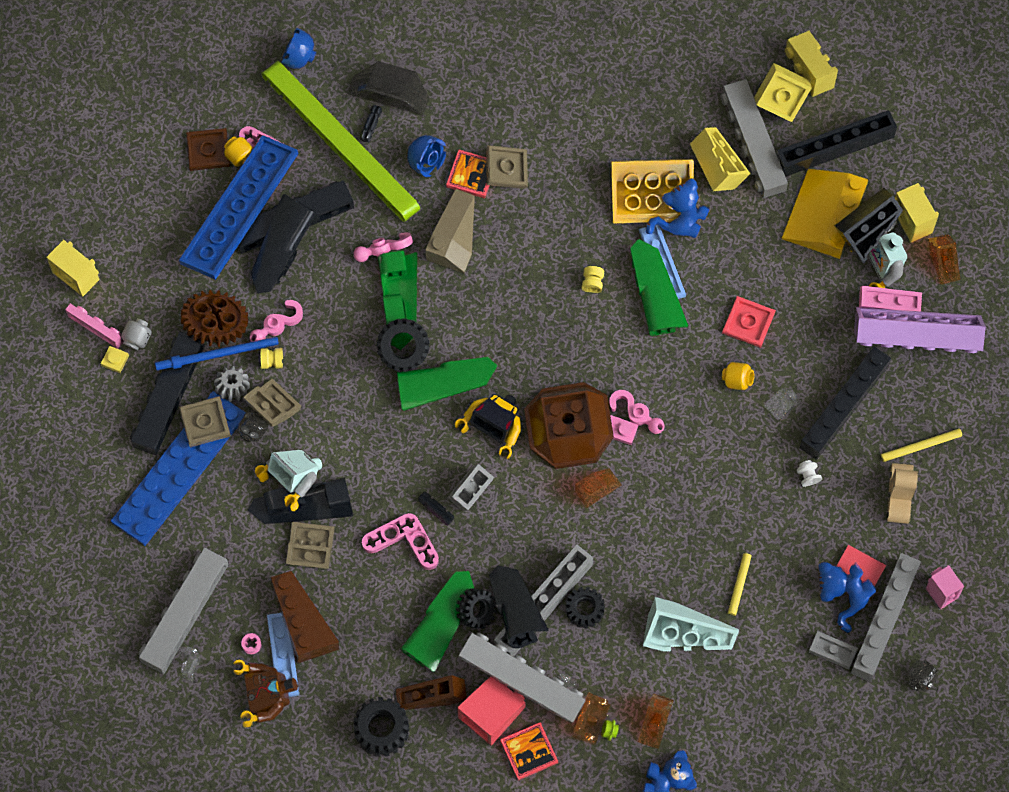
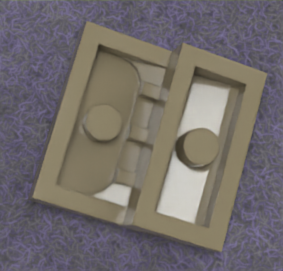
(272, 403)
(310, 545)

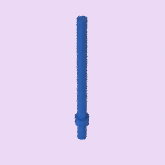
(177, 361)

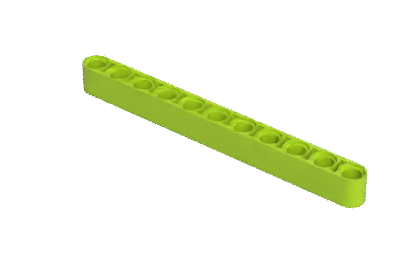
(341, 142)

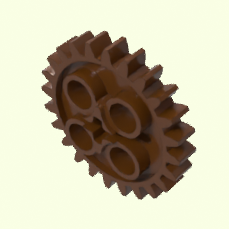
(214, 318)

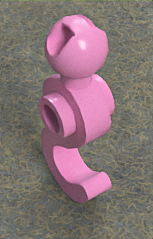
(382, 246)
(275, 323)
(637, 413)

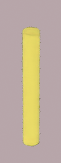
(739, 584)

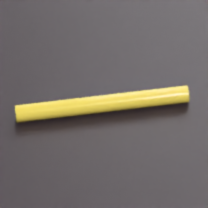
(921, 445)

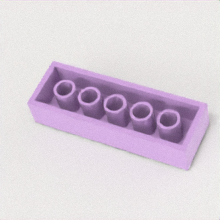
(919, 329)

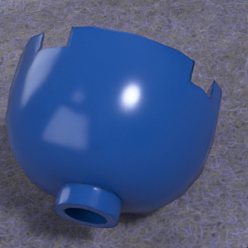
(299, 50)
(426, 150)

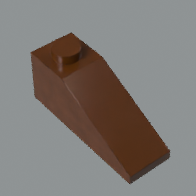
(432, 693)

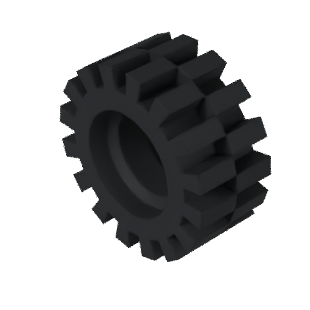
(588, 595)
(466, 608)

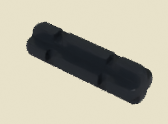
(371, 123)
(436, 508)

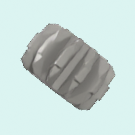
(225, 386)

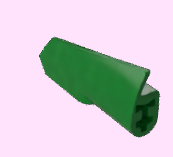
(399, 290)
(656, 290)
(449, 379)
(438, 627)

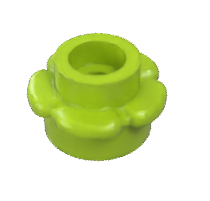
(609, 729)

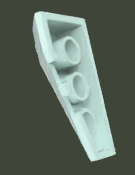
(678, 626)

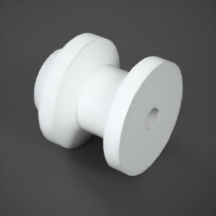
(808, 468)

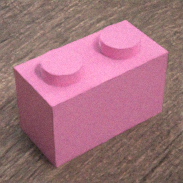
(944, 586)

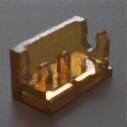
(591, 719)

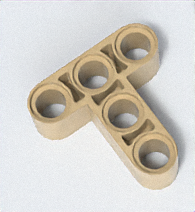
(901, 489)

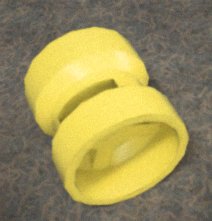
(592, 279)
(271, 358)

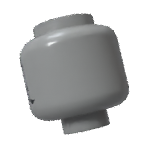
(136, 334)

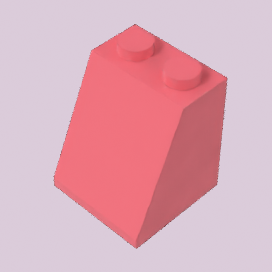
(491, 709)

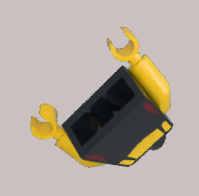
(495, 418)

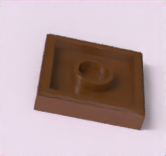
(207, 149)

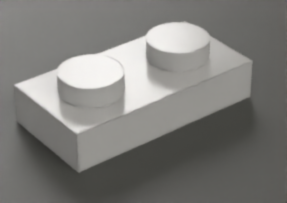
(833, 650)

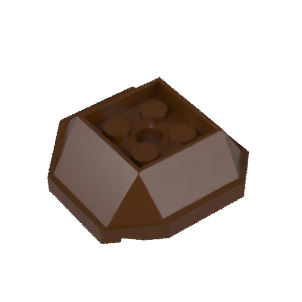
(571, 443)

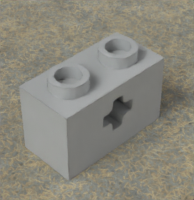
(470, 487)

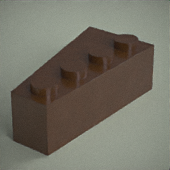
(303, 622)

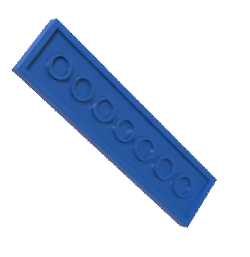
(238, 207)
(170, 480)

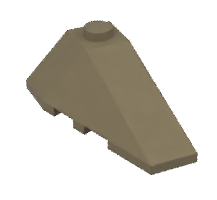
(453, 235)

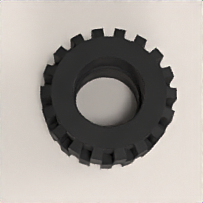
(403, 363)
(385, 744)

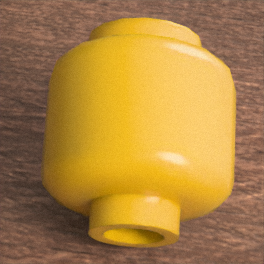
(237, 150)
(738, 376)

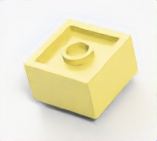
(782, 92)
(918, 214)
(73, 268)

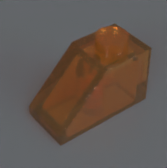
(944, 257)
(596, 486)
(655, 720)

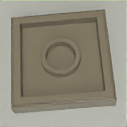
(506, 167)
(204, 421)

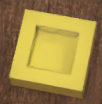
(114, 359)

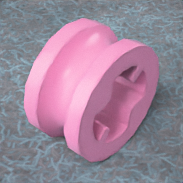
(251, 637)

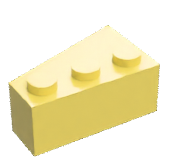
(811, 63)
(718, 160)

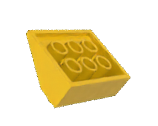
(640, 185)
(820, 205)

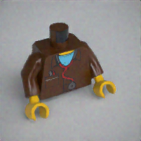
(265, 691)

